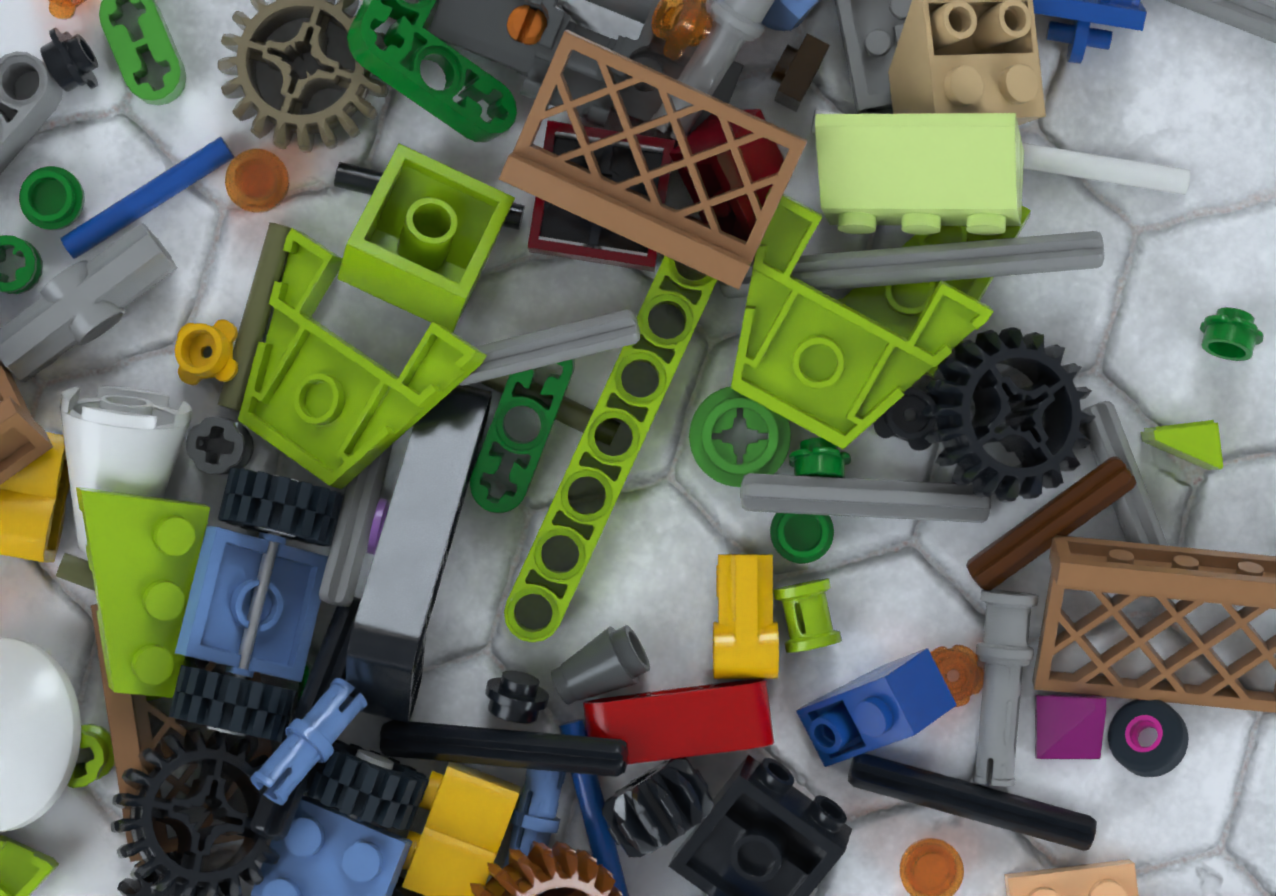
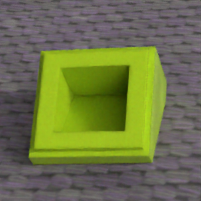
(1191, 441)

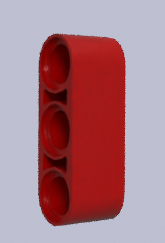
(685, 720)

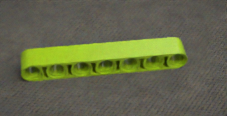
(611, 471)

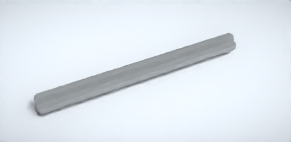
(943, 262)

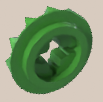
(718, 458)

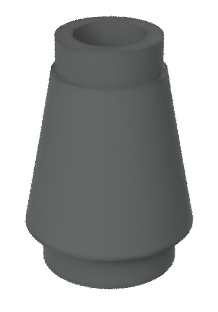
(601, 666)

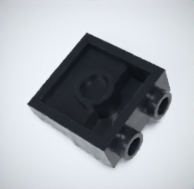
(763, 837)

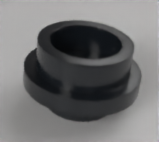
(516, 697)

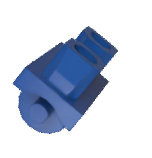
(1116, 13)

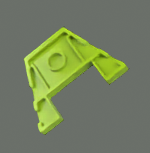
(820, 357)
(324, 396)

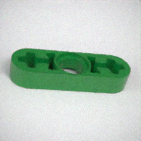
(490, 461)

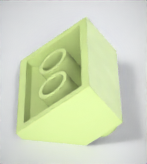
(920, 171)

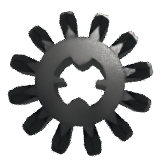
(657, 807)

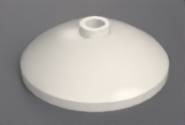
(36, 732)

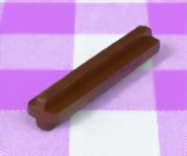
(1057, 517)

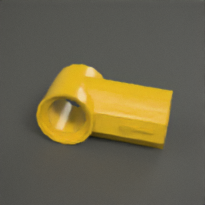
(745, 630)

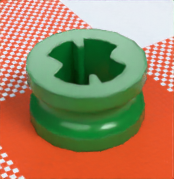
(26, 276)

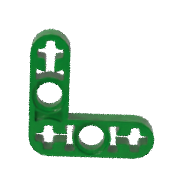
(400, 68)

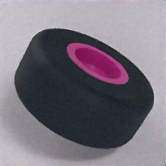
(1163, 753)

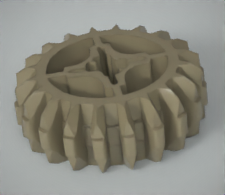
(297, 91)

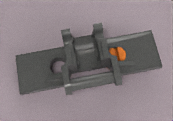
(528, 34)

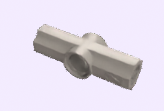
(83, 302)

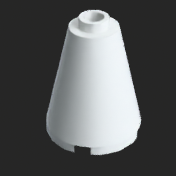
(120, 443)

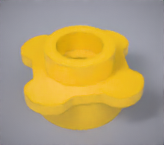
(189, 350)

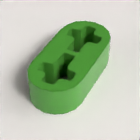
(129, 51)

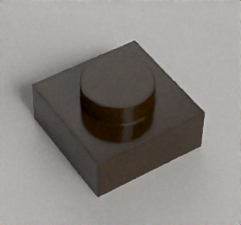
(797, 70)

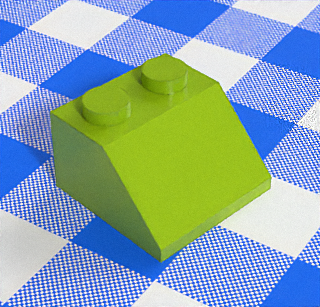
(424, 237)

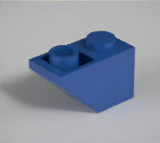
(877, 708)

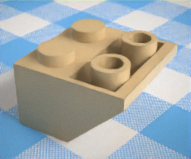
(968, 59)

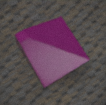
(1069, 726)

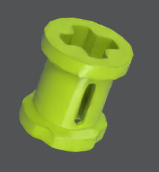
(807, 615)
(100, 743)

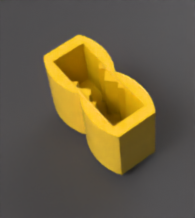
(35, 506)
(461, 832)

